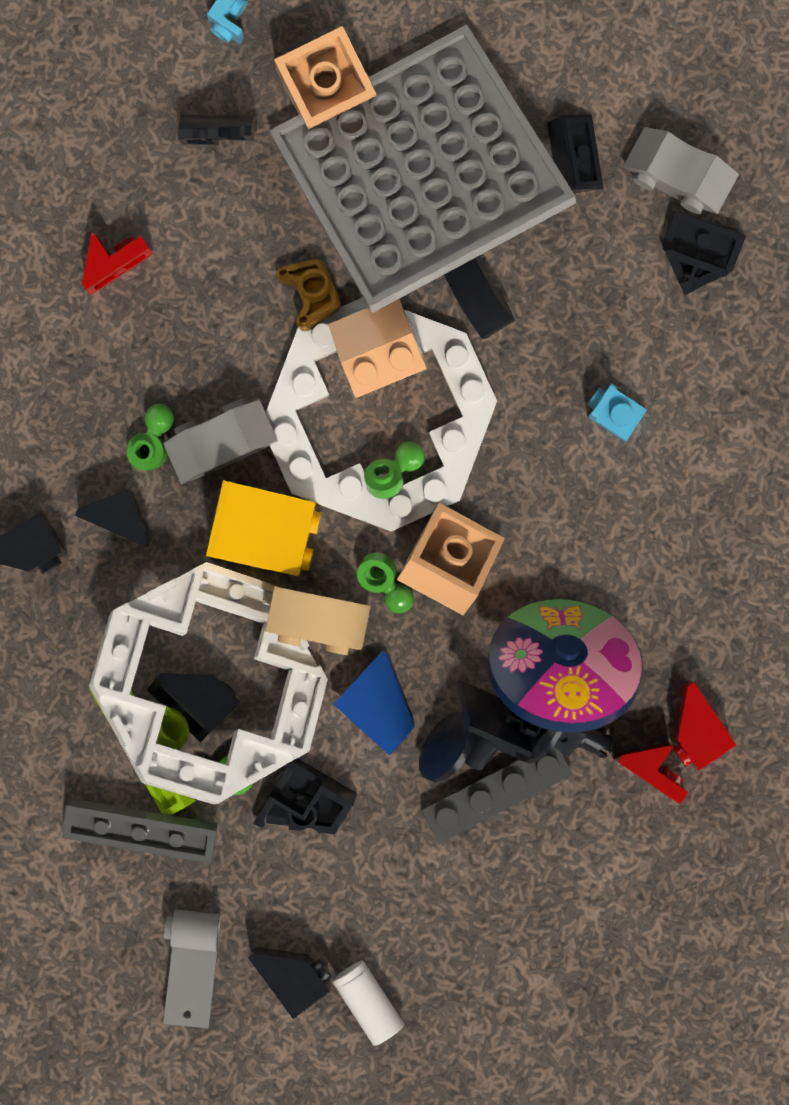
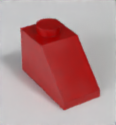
(698, 730)

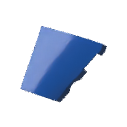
(378, 705)

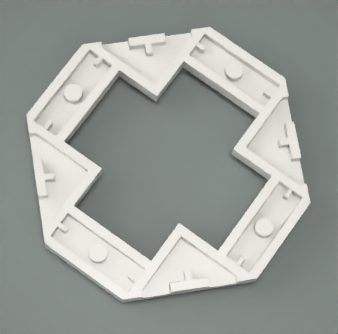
(346, 491)
(139, 720)

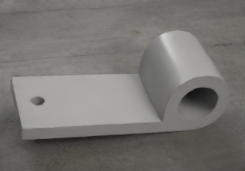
(192, 967)

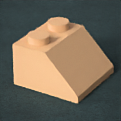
(324, 77)
(377, 347)
(451, 559)

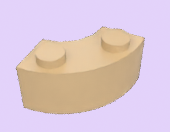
(317, 619)

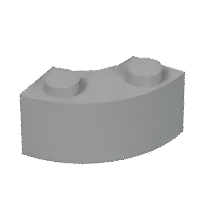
(680, 171)
(220, 441)

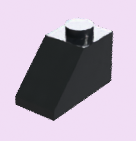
(32, 546)
(198, 697)
(292, 977)

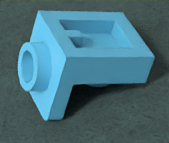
(220, 16)
(615, 412)

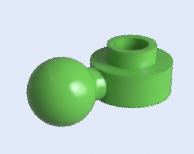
(158, 419)
(408, 457)
(397, 597)

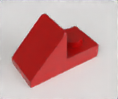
(103, 268)
(646, 762)

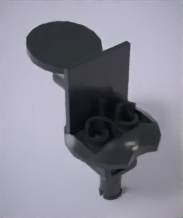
(490, 727)

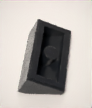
(576, 152)

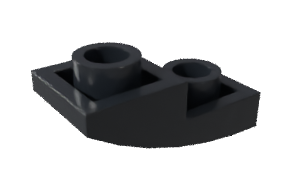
(479, 298)

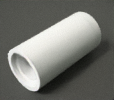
(368, 1003)

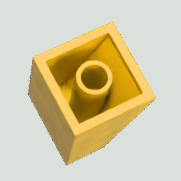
(263, 529)

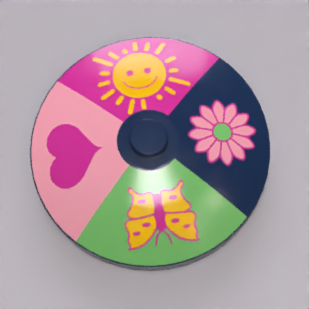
(564, 665)

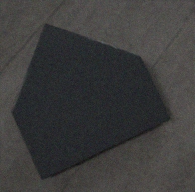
(700, 250)

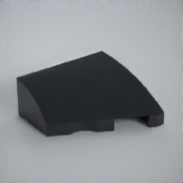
(212, 128)
(306, 800)

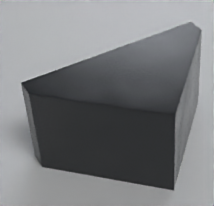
(119, 515)

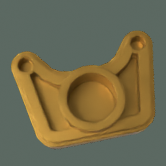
(315, 290)

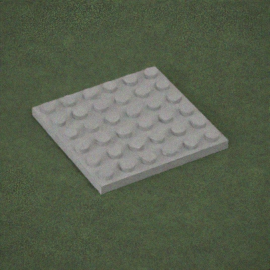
(424, 170)

